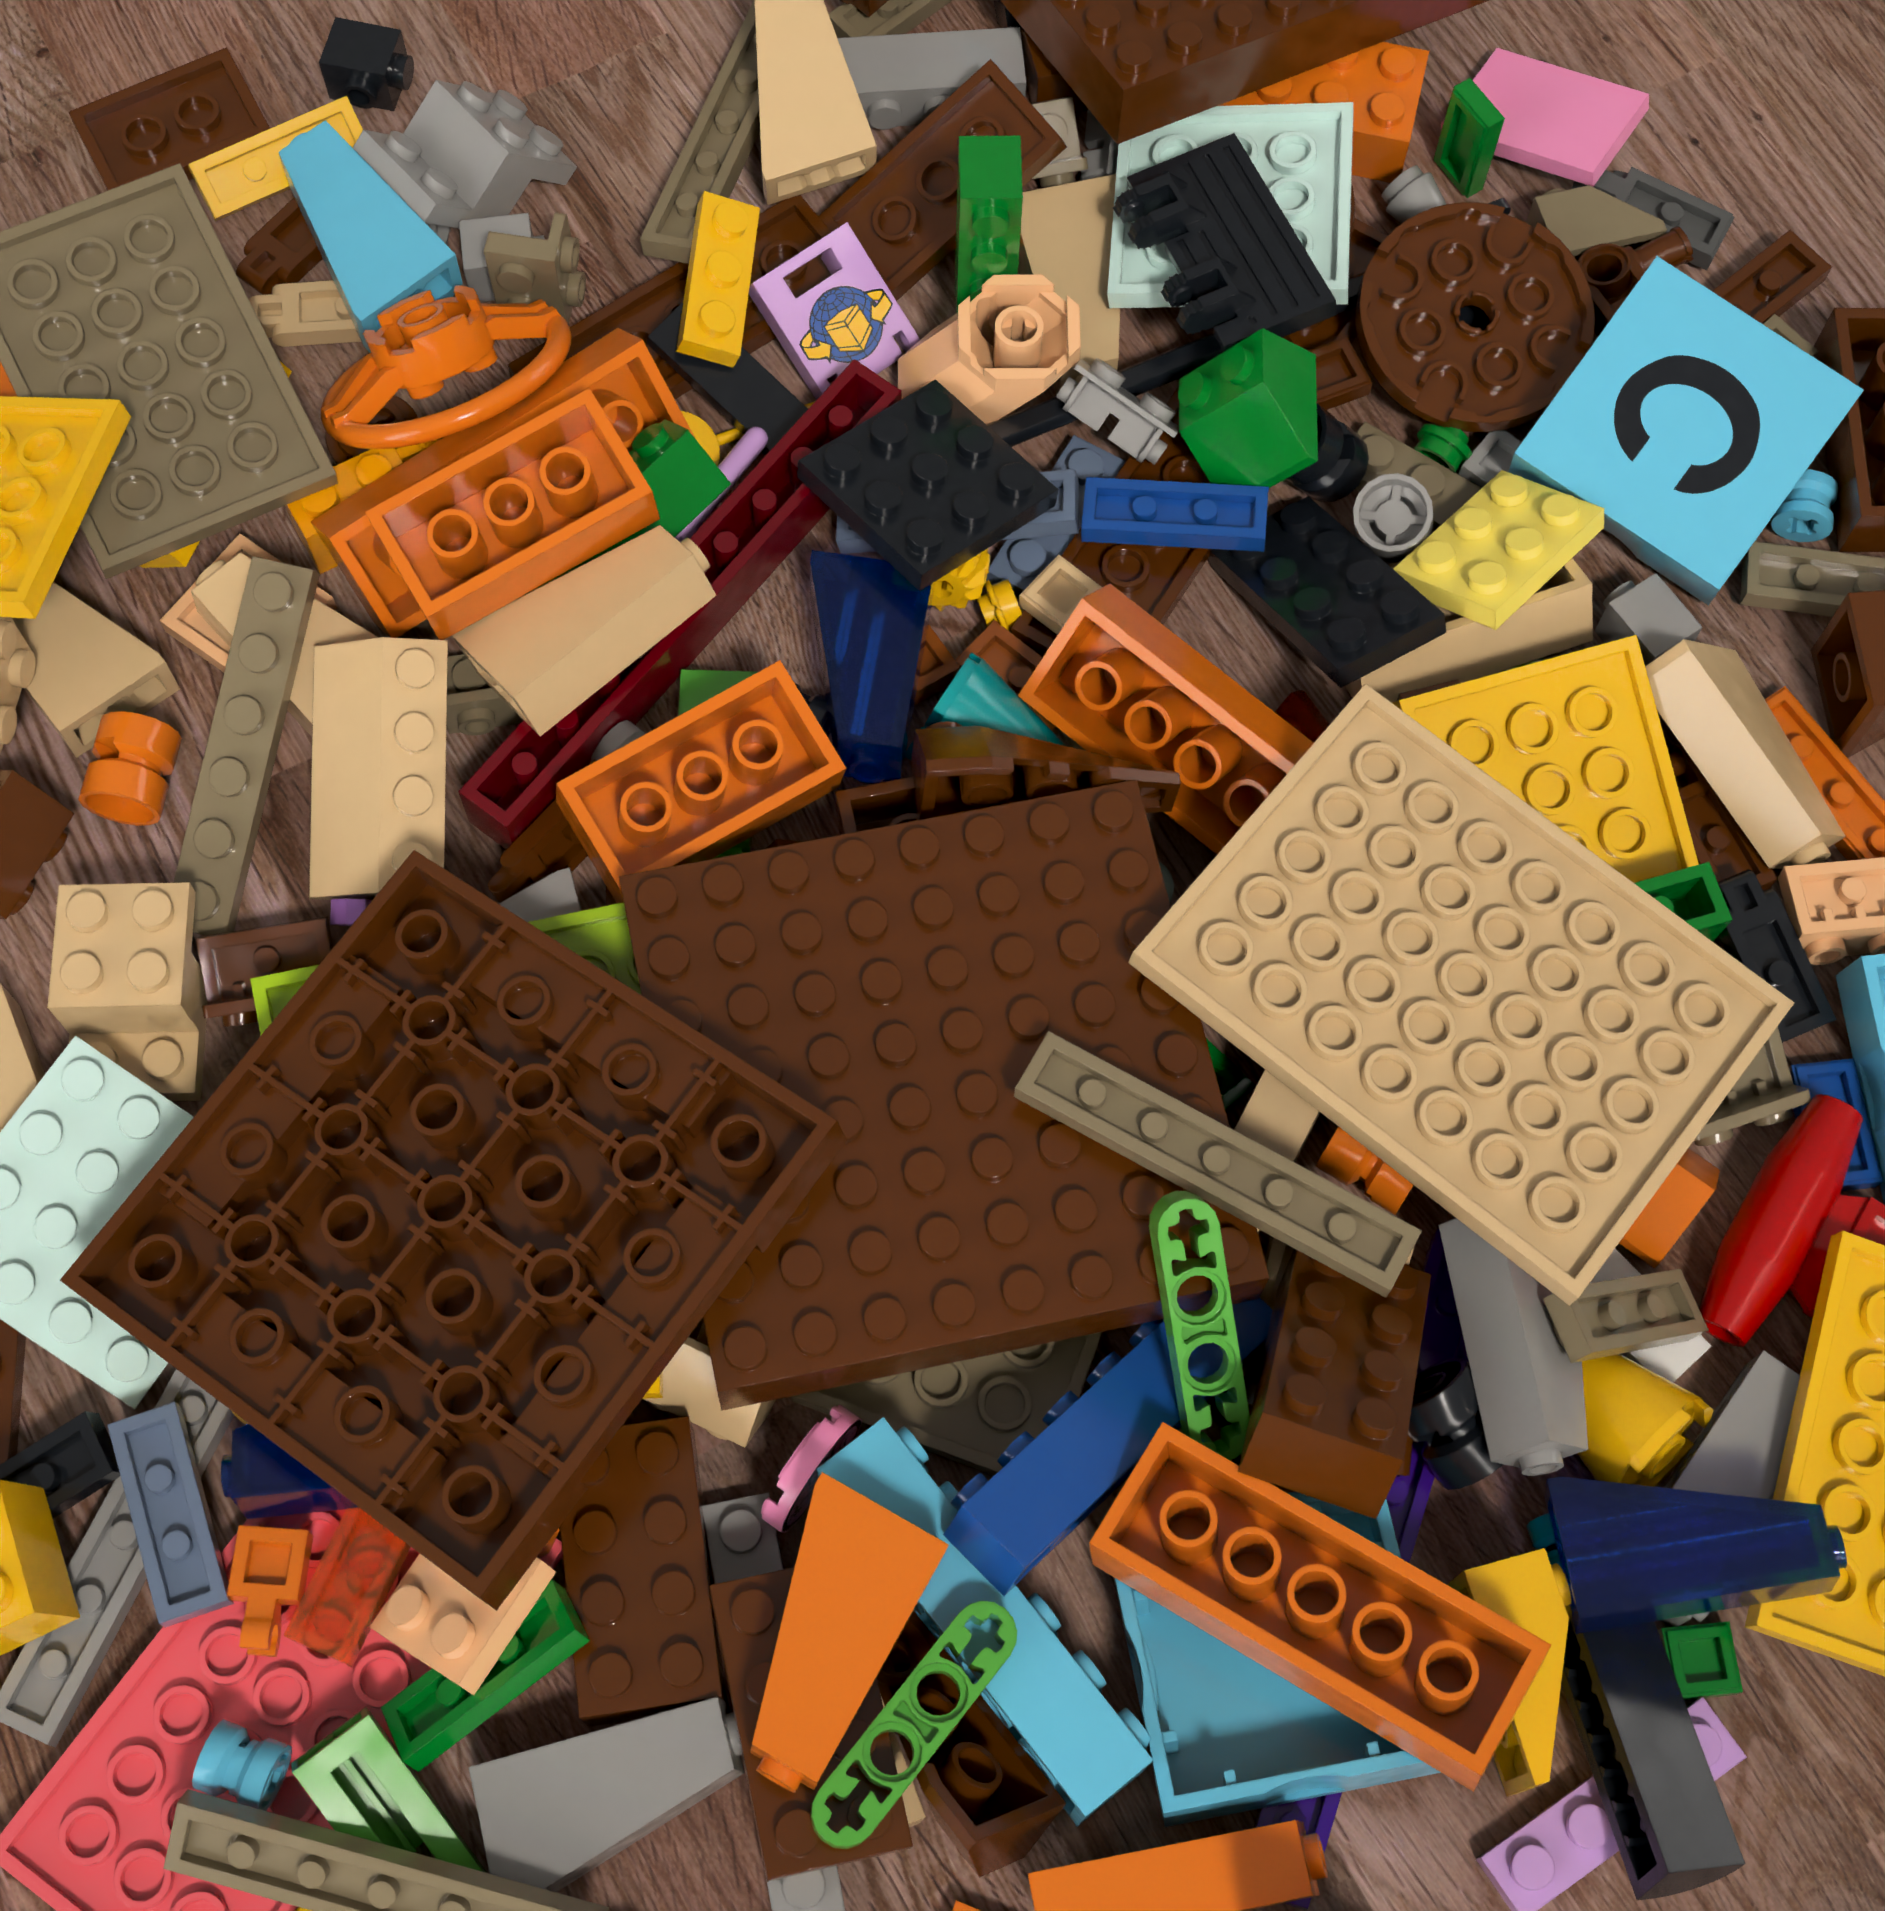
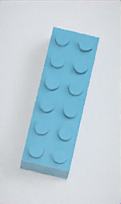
(1041, 1690)

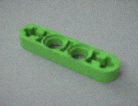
(1206, 1325)
(919, 1727)

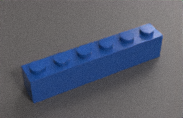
(1083, 1453)

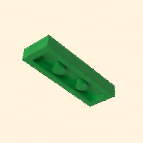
(439, 1713)

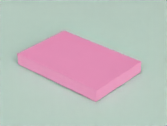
(1558, 115)

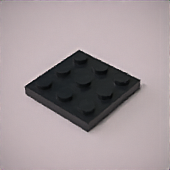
(927, 484)

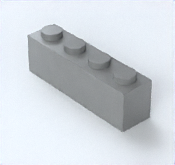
(914, 73)
(1743, 1440)

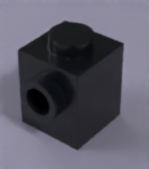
(366, 64)

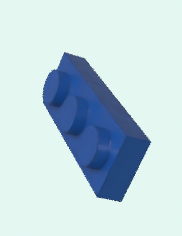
(1174, 514)

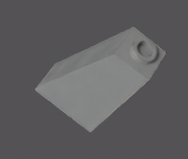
(1519, 1370)
(589, 1797)

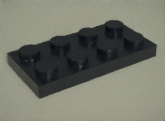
(1330, 593)

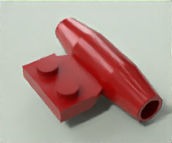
(1787, 1223)

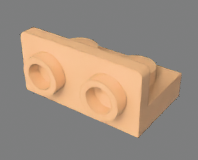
(1836, 907)

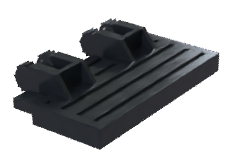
(1227, 244)

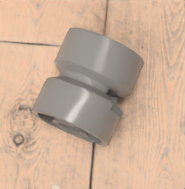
(1393, 516)

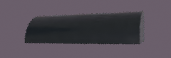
(1647, 1760)

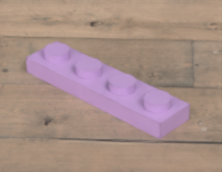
(1575, 1832)

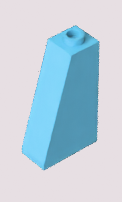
(364, 229)

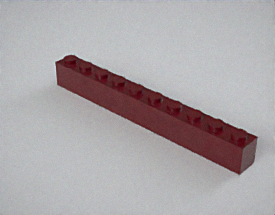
(743, 546)

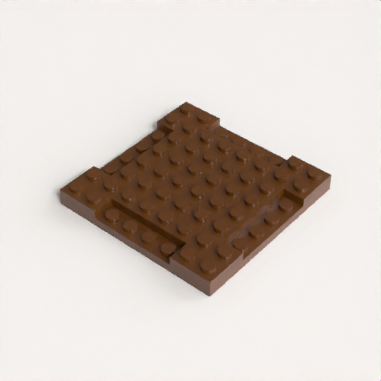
(454, 1220)

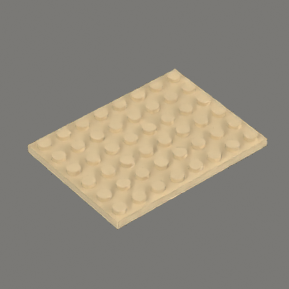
(1464, 990)

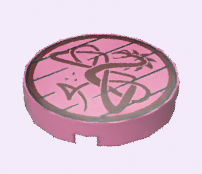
(800, 1471)

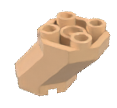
(998, 346)

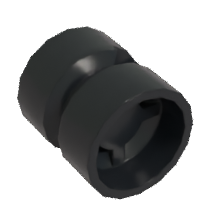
(1340, 461)
(1450, 1424)

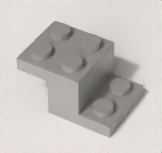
(465, 154)

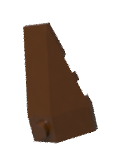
(988, 767)
(980, 1777)

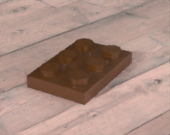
(169, 120)

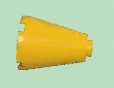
(1636, 1421)

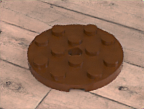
(1457, 372)

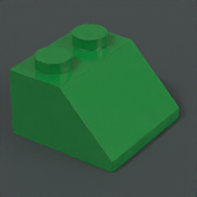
(1252, 412)

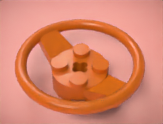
(432, 341)

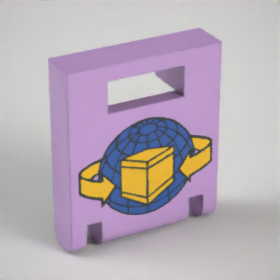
(837, 319)

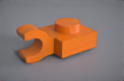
(267, 1573)

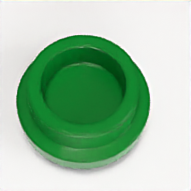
(1444, 445)

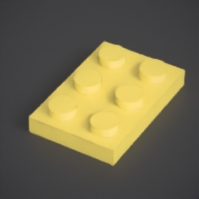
(1500, 548)

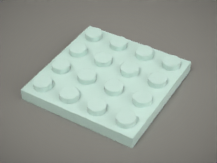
(1301, 158)
(63, 1174)

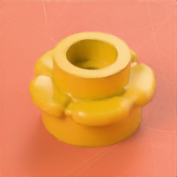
(1000, 604)

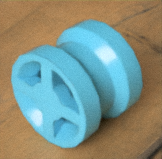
(1806, 510)

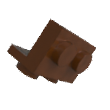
(236, 956)

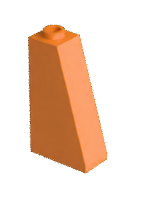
(843, 1614)
(1204, 1874)

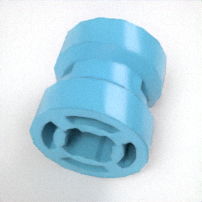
(244, 1767)

